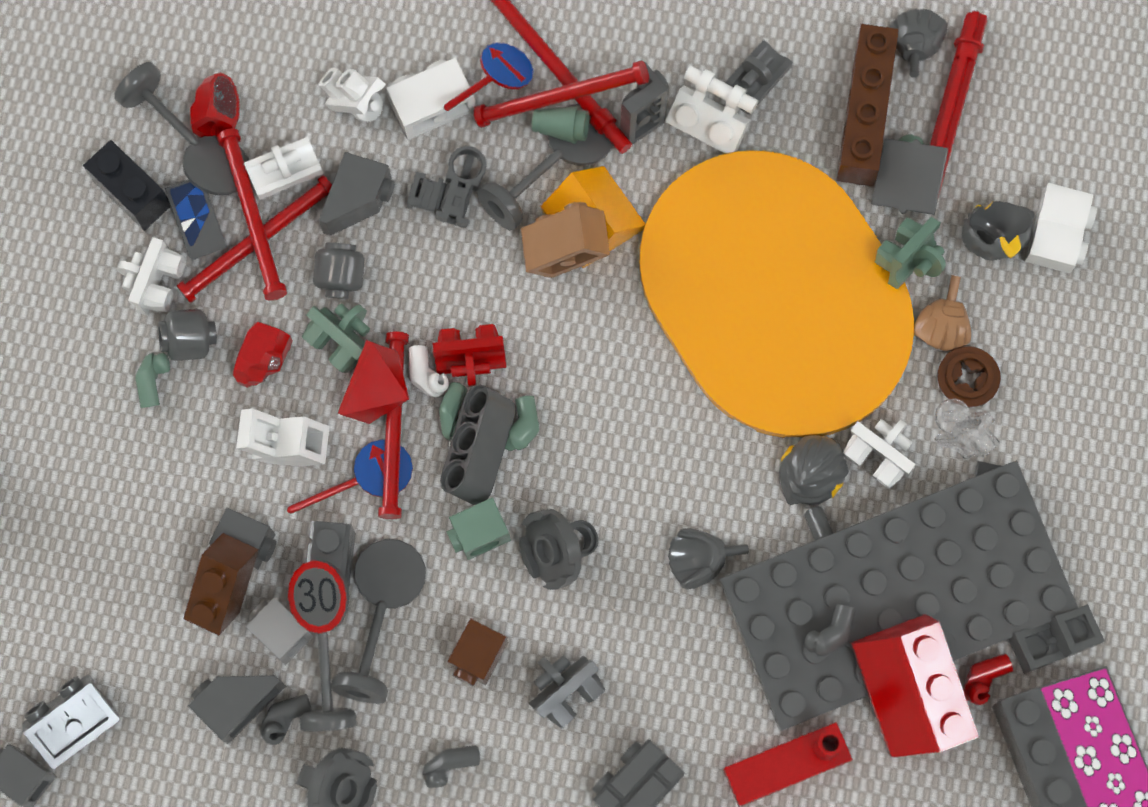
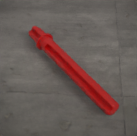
(958, 83)

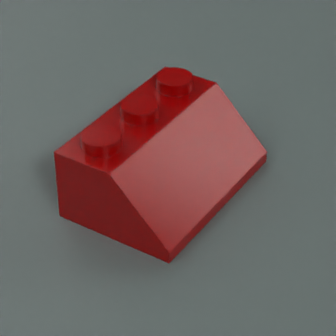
(914, 688)

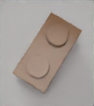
(565, 240)

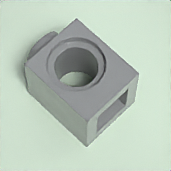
(278, 630)

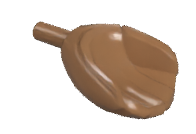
(944, 321)

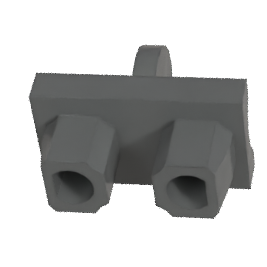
(760, 71)
(578, 677)

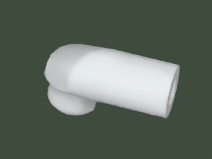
(422, 375)

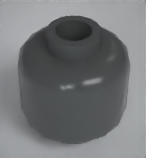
(338, 269)
(186, 334)

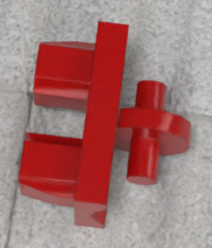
(469, 356)

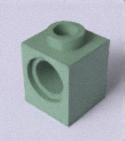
(478, 529)

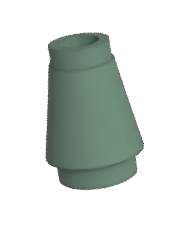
(562, 123)

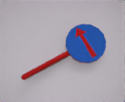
(503, 66)
(368, 474)

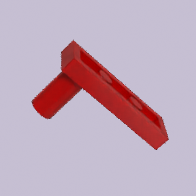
(787, 764)

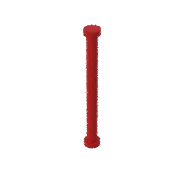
(637, 73)
(246, 247)
(273, 287)
(390, 509)

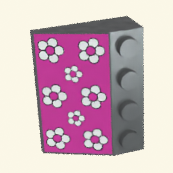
(1074, 744)

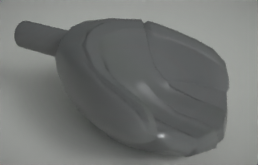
(919, 36)
(699, 557)

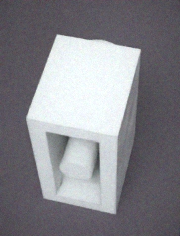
(421, 97)

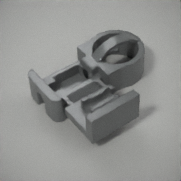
(452, 197)

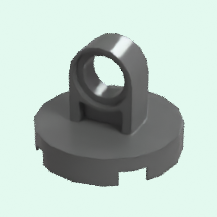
(553, 548)
(339, 780)

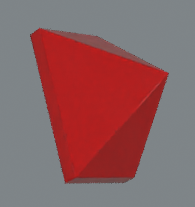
(375, 384)

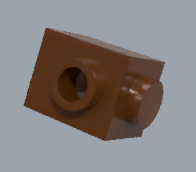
(477, 653)

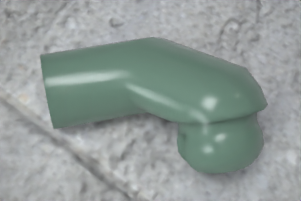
(450, 407)
(526, 426)

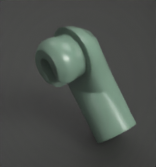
(146, 378)

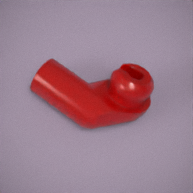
(981, 676)

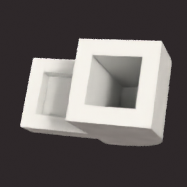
(283, 440)

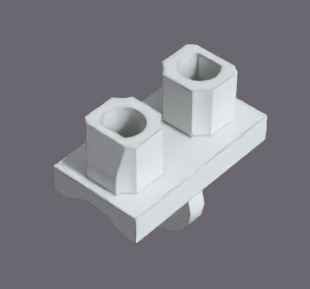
(353, 93)
(283, 168)
(145, 274)
(894, 464)

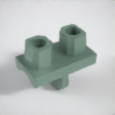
(917, 255)
(327, 325)

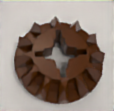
(974, 361)

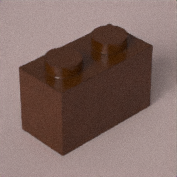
(220, 584)

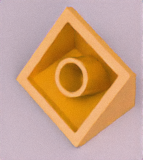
(600, 192)

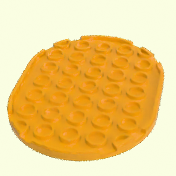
(775, 294)

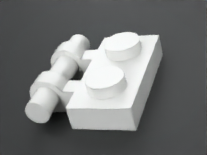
(707, 119)

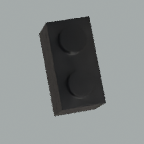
(127, 185)

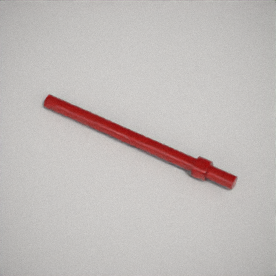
(601, 118)

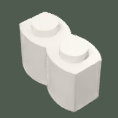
(1060, 228)

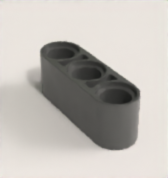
(477, 445)

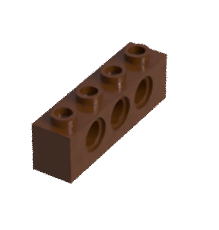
(867, 105)

